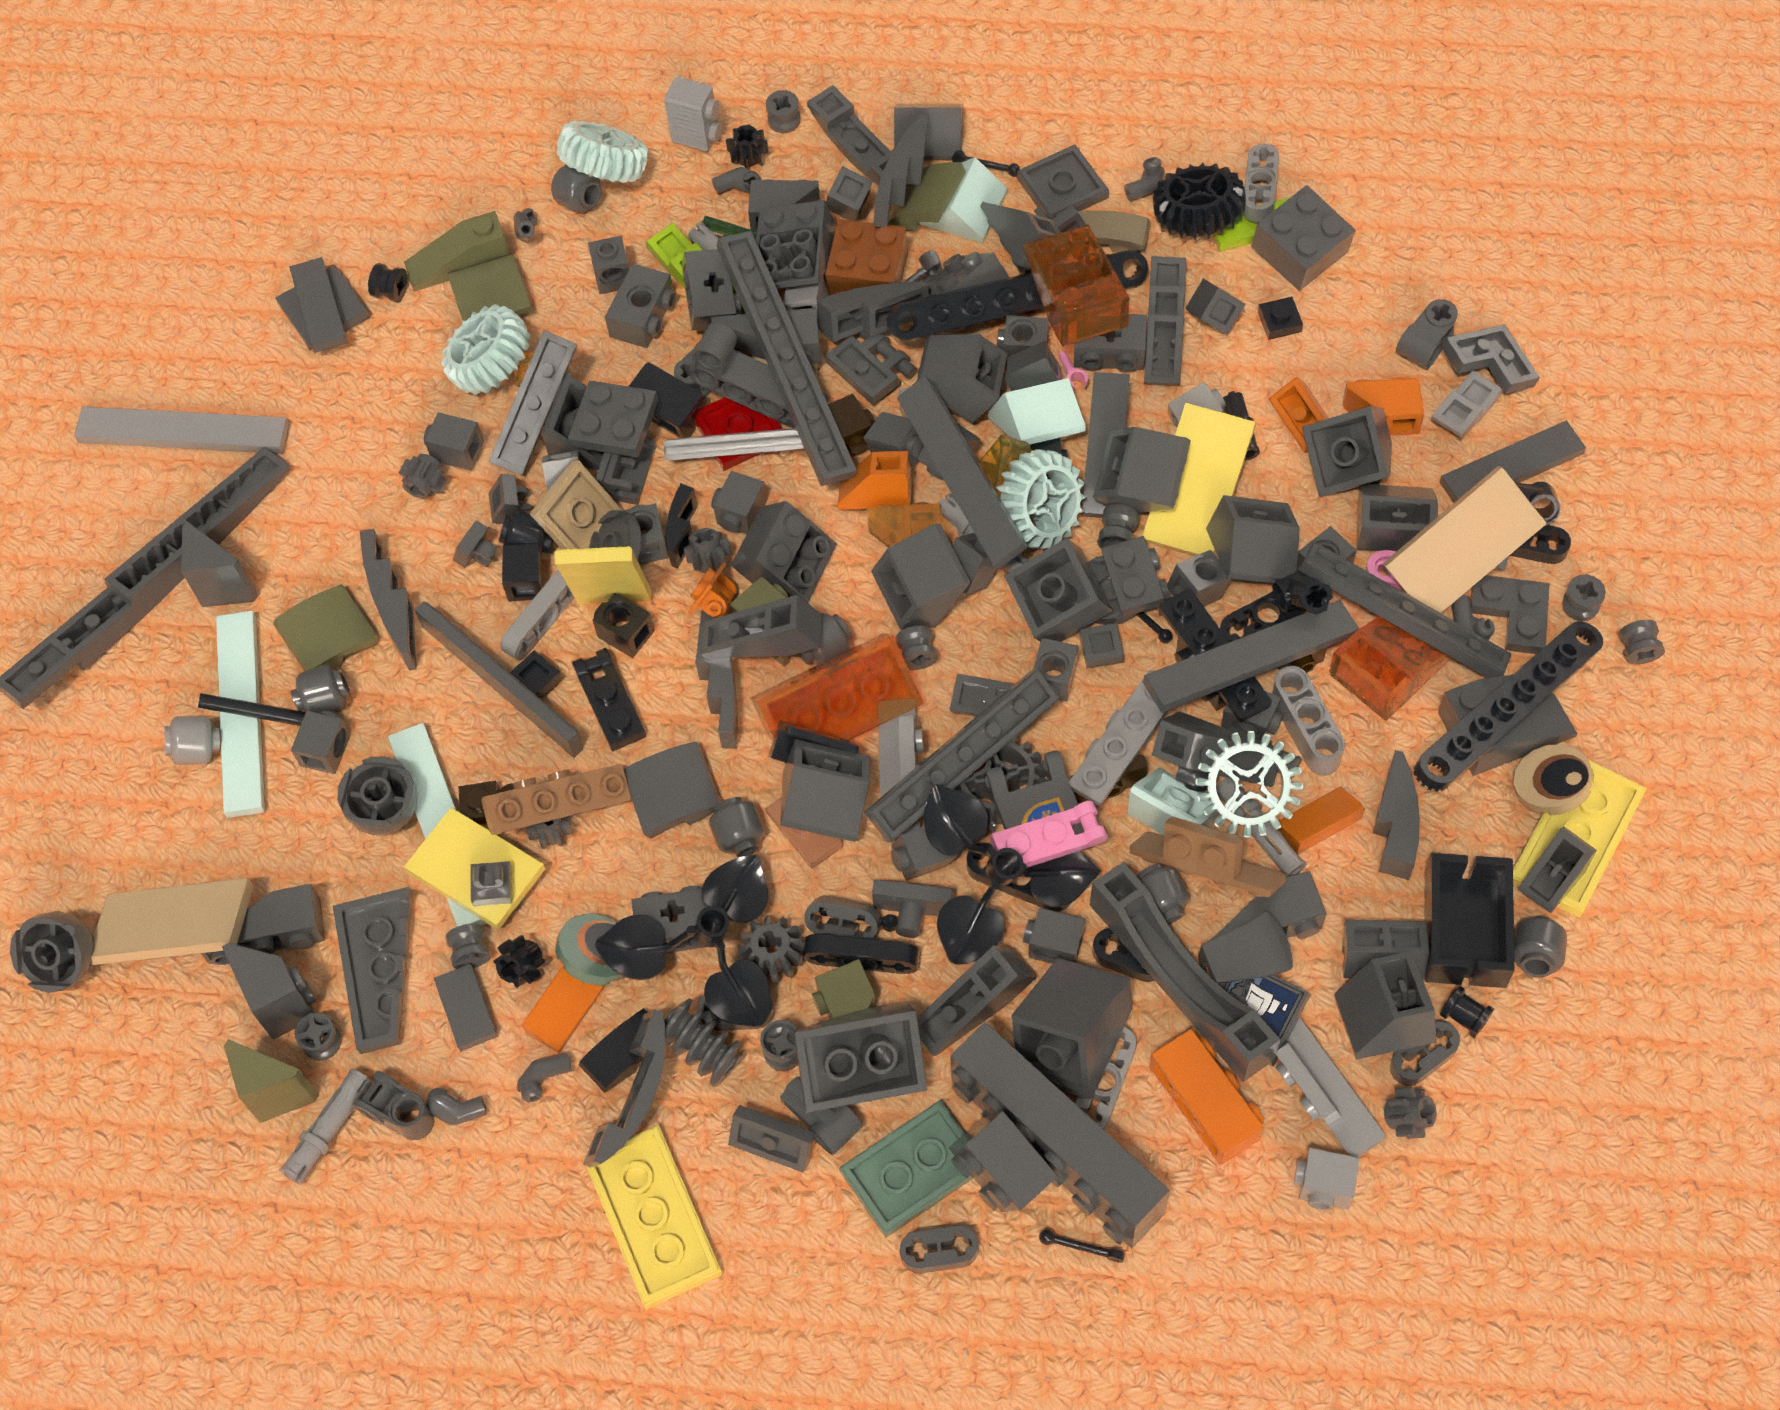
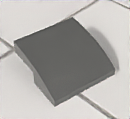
(671, 788)

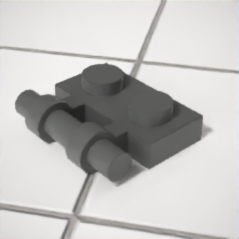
(865, 371)

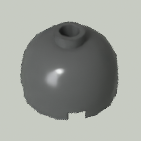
(378, 796)
(52, 950)

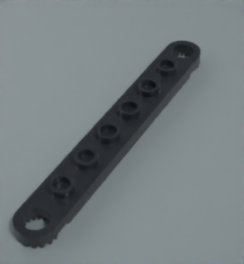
(989, 301)
(1508, 706)

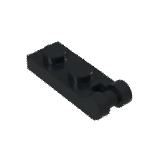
(609, 700)

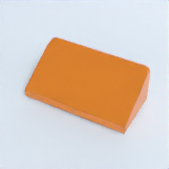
(1297, 408)
(1321, 819)
(560, 1010)

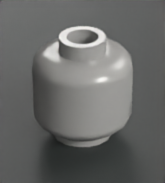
(191, 740)

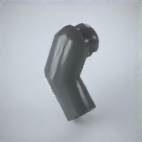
(1149, 181)
(524, 224)
(1463, 615)
(538, 1071)
(453, 1111)

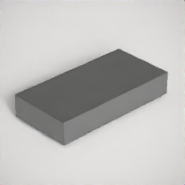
(465, 1007)

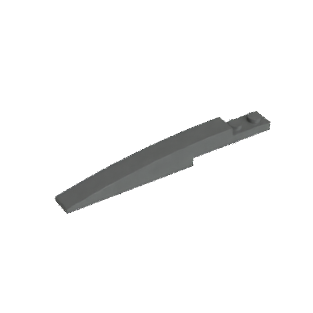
(140, 582)

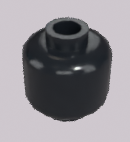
(523, 529)

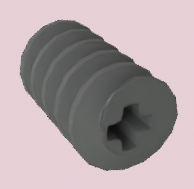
(701, 1043)

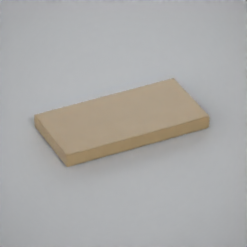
(1465, 541)
(171, 921)

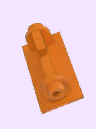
(713, 592)

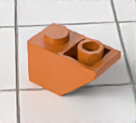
(1397, 397)
(878, 481)

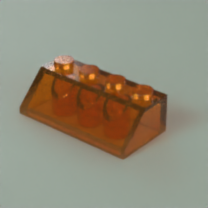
(843, 693)

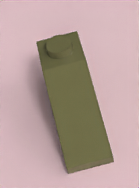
(461, 247)

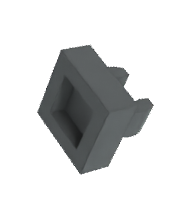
(505, 497)
(474, 546)
(491, 883)

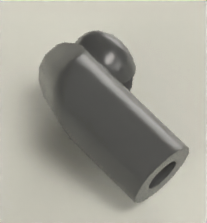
(737, 178)

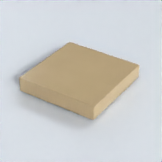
(573, 508)

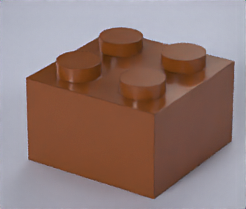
(865, 256)

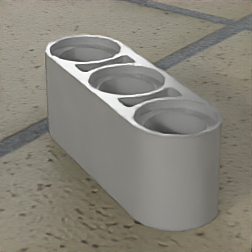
(1306, 736)

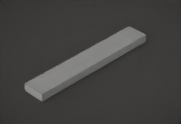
(181, 429)

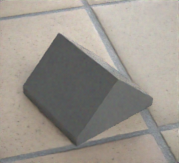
(943, 127)
(561, 421)
(212, 571)

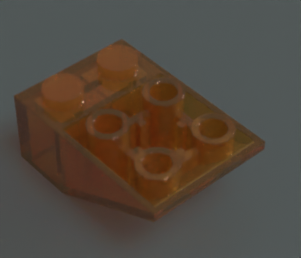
(1077, 285)
(1385, 665)

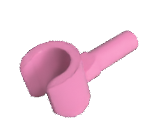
(1072, 373)

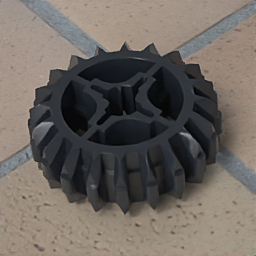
(1199, 201)

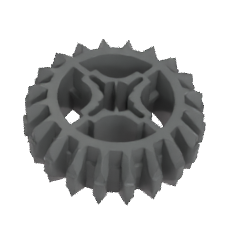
(1023, 771)

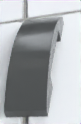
(848, 133)
(649, 1045)

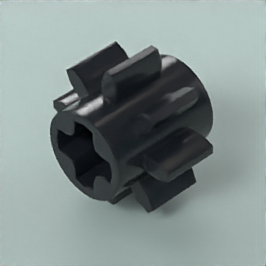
(747, 145)
(519, 961)

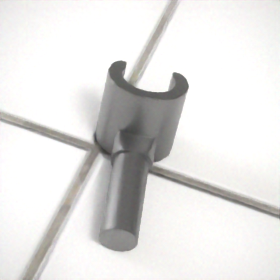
(930, 266)

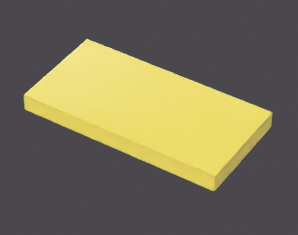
(1211, 471)
(600, 572)
(1596, 821)
(654, 1219)

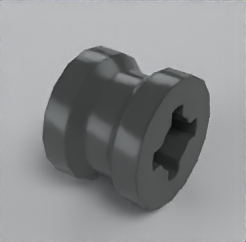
(783, 111)
(1583, 607)
(1642, 641)
(917, 647)
(468, 945)
(309, 1034)

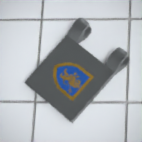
(1036, 800)

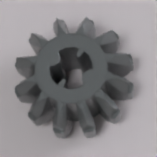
(781, 936)

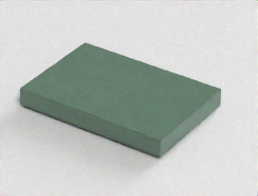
(907, 1169)

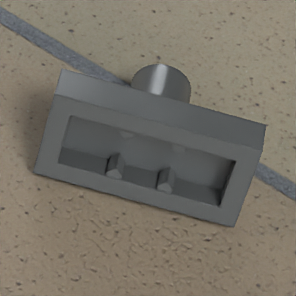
(910, 902)

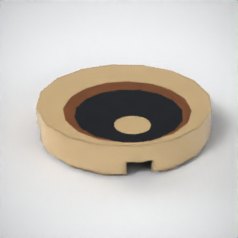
(1553, 779)

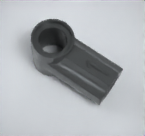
(831, 1126)

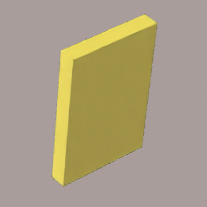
(446, 862)

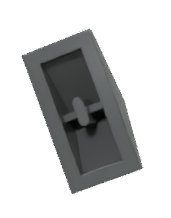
(1558, 869)

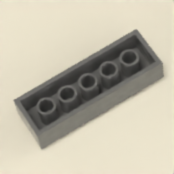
(1075, 1147)

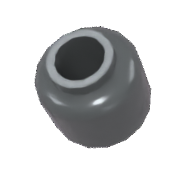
(575, 189)
(834, 640)
(321, 689)
(736, 826)
(1166, 889)
(1539, 946)

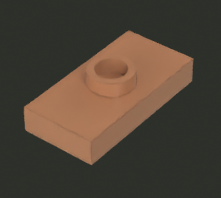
(811, 846)

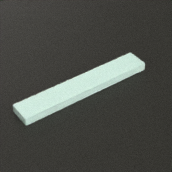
(240, 734)
(416, 753)

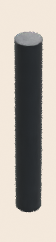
(250, 709)

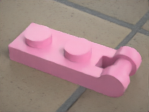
(1053, 835)

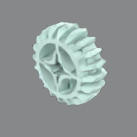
(602, 151)
(485, 349)
(1048, 502)
(1276, 805)

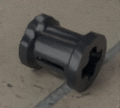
(1467, 1012)

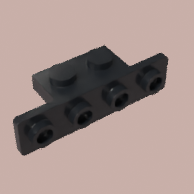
(1199, 634)

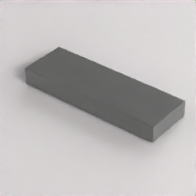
(318, 305)

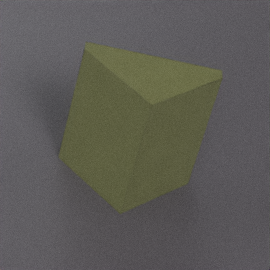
(267, 1084)

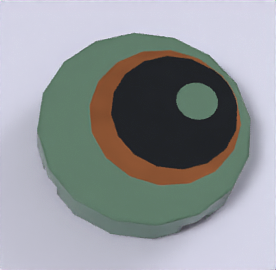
(578, 951)

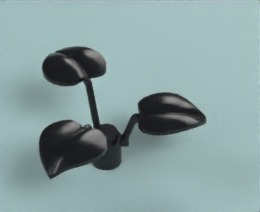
(730, 892)
(970, 928)

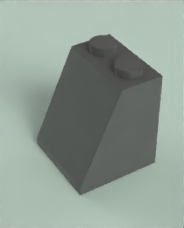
(1072, 1024)

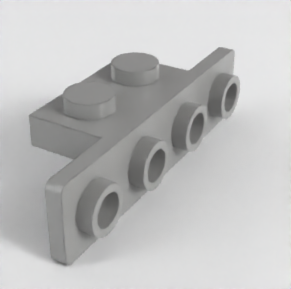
(1117, 747)
(899, 752)
(1327, 1092)

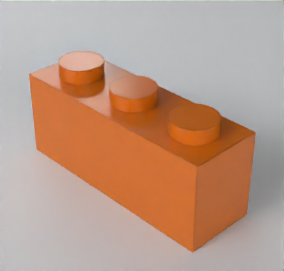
(1207, 1096)

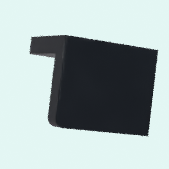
(521, 571)

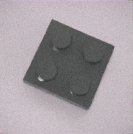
(613, 419)

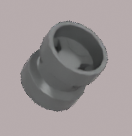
(1118, 524)
(778, 1038)

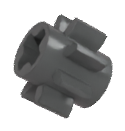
(422, 476)
(707, 549)
(550, 834)
(1410, 1112)

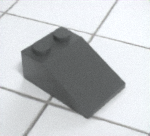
(1542, 727)
(860, 1057)

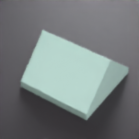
(963, 214)
(1039, 412)
(1161, 797)

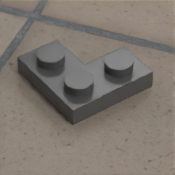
(1497, 351)
(1522, 604)

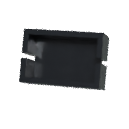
(1469, 920)

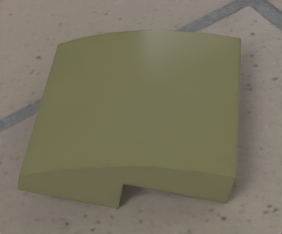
(930, 198)
(488, 285)
(325, 629)

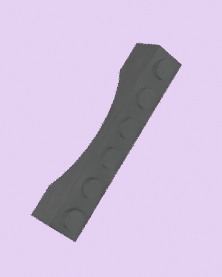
(1223, 1021)

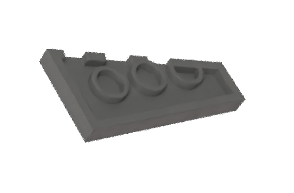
(374, 958)

